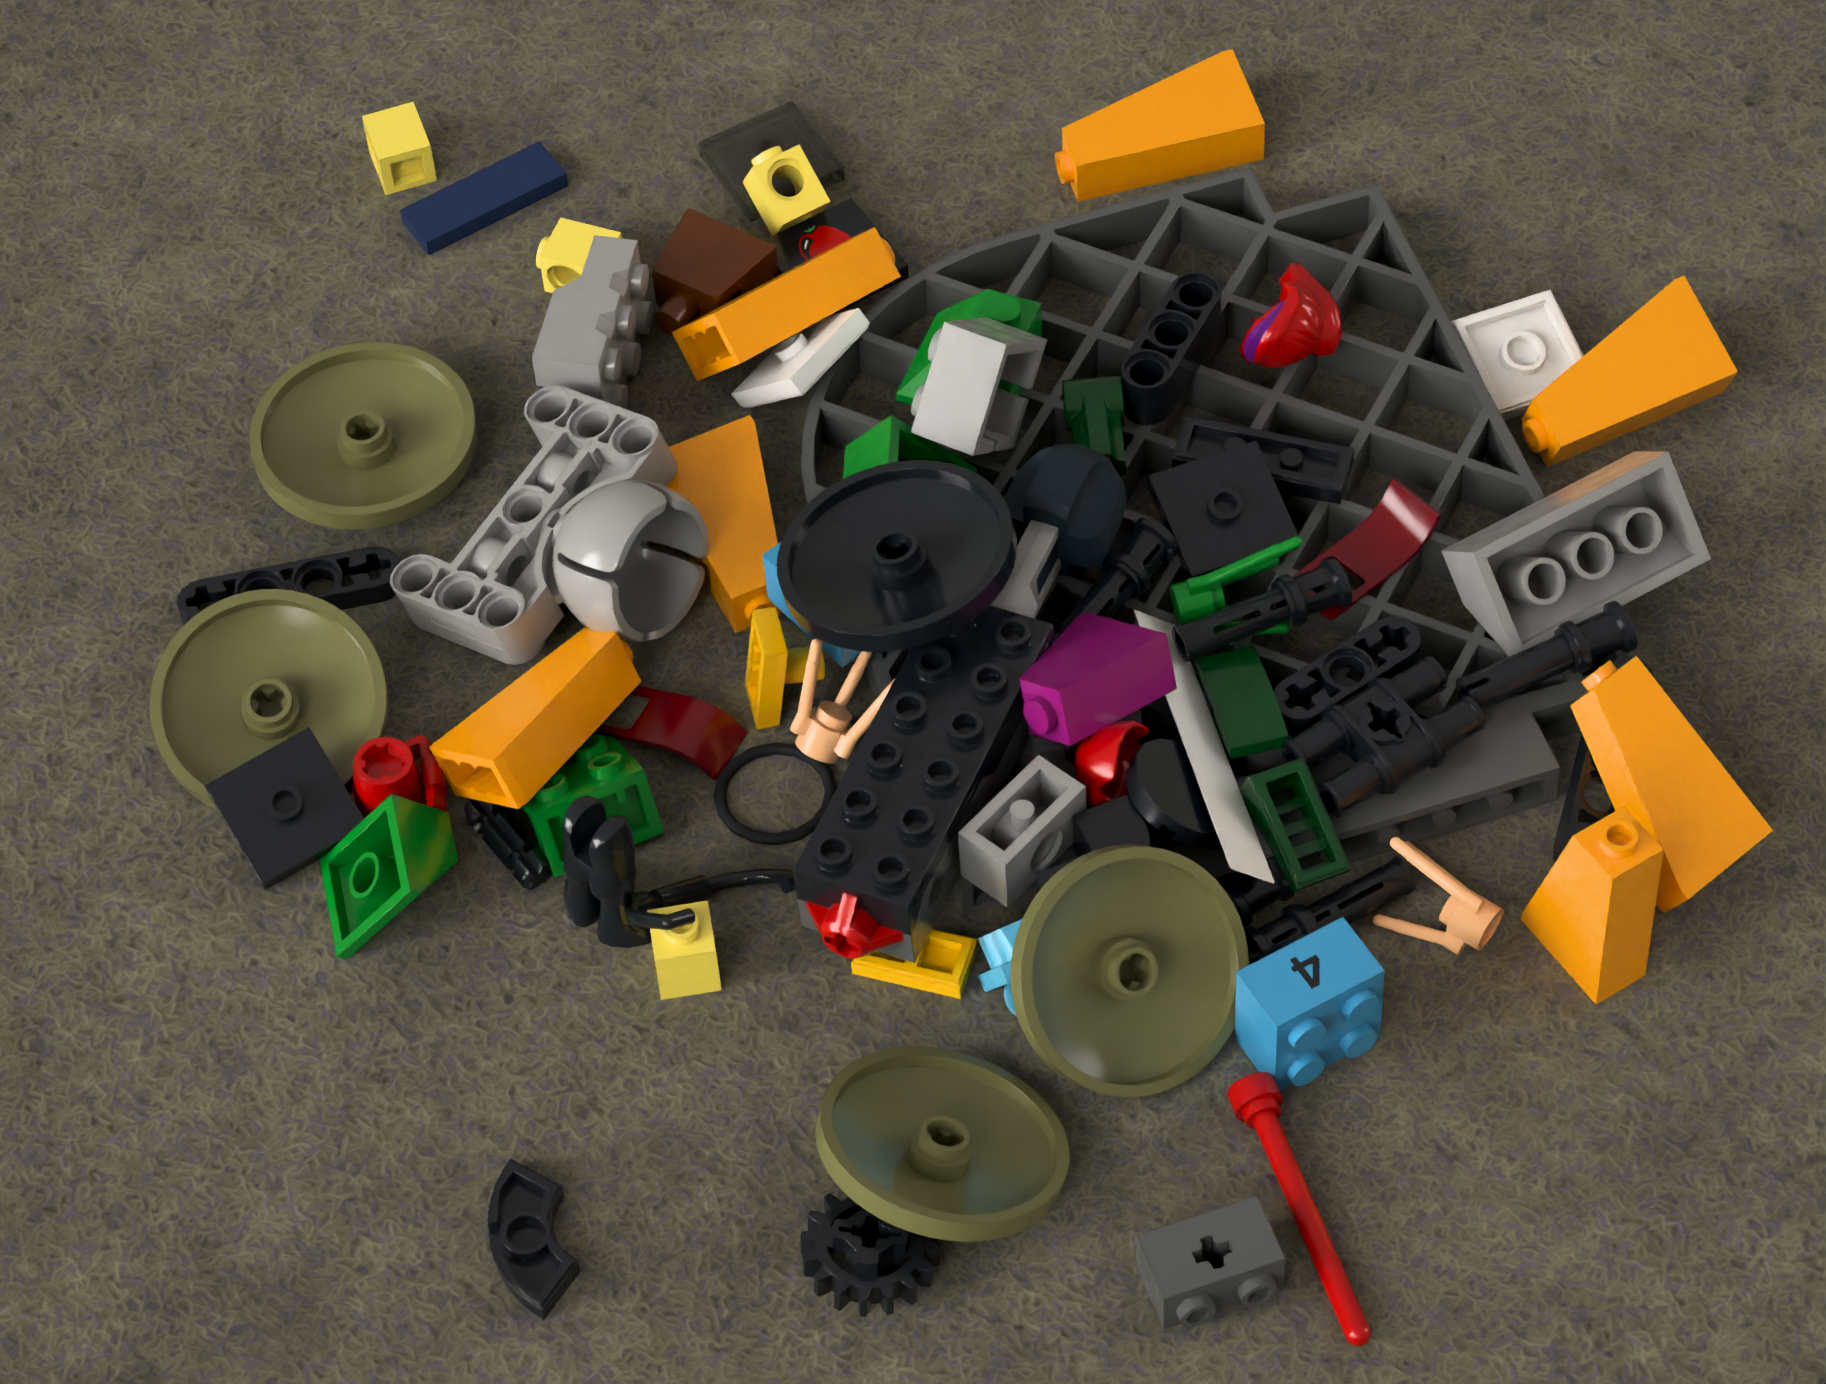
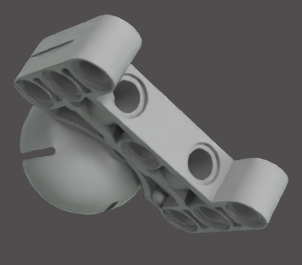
(569, 535)

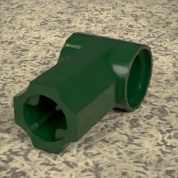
(1096, 416)

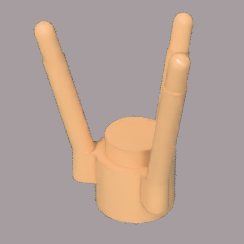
(826, 729)
(1467, 914)

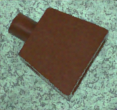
(706, 268)

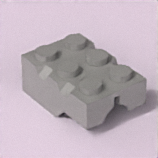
(597, 324)

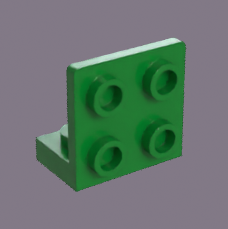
(597, 770)

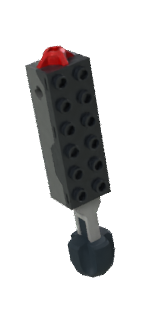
(951, 727)

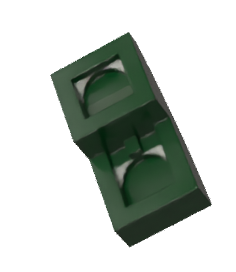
(1242, 702)

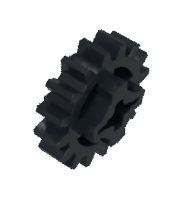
(865, 1257)

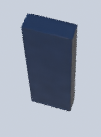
(484, 198)

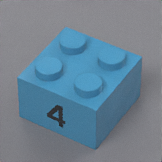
(1309, 1005)

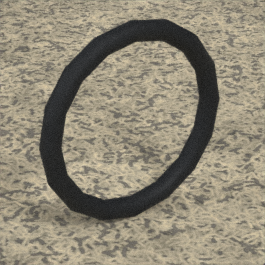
(767, 837)

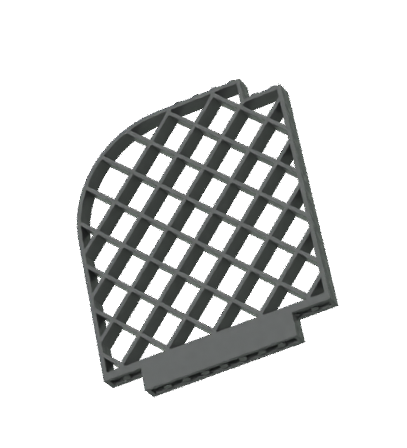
(1480, 778)

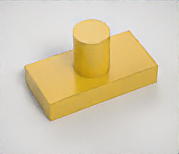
(771, 667)

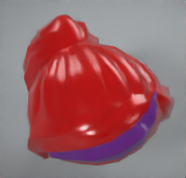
(1298, 325)

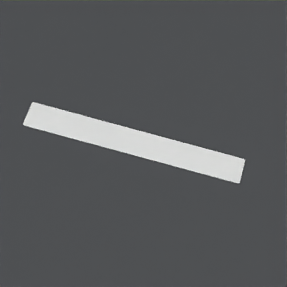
(1211, 764)

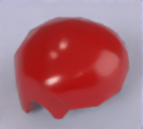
(1105, 758)

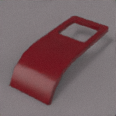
(1381, 542)
(683, 727)

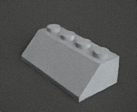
(1578, 550)

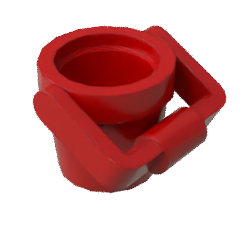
(389, 767)

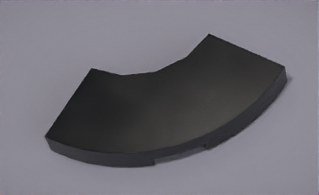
(525, 1240)

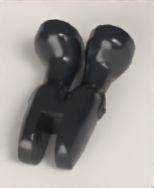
(601, 873)

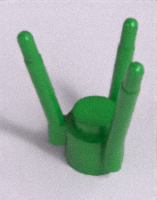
(1205, 595)

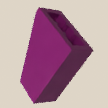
(1095, 678)

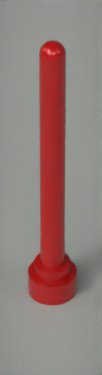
(1258, 1104)

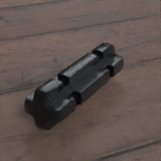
(508, 843)

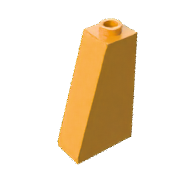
(1165, 132)
(786, 304)
(1635, 376)
(728, 486)
(537, 721)
(1665, 779)
(1600, 904)

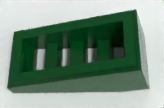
(1299, 781)

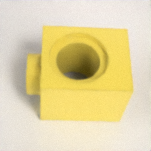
(399, 148)
(777, 210)
(566, 251)
(686, 955)

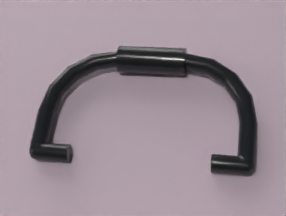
(696, 889)

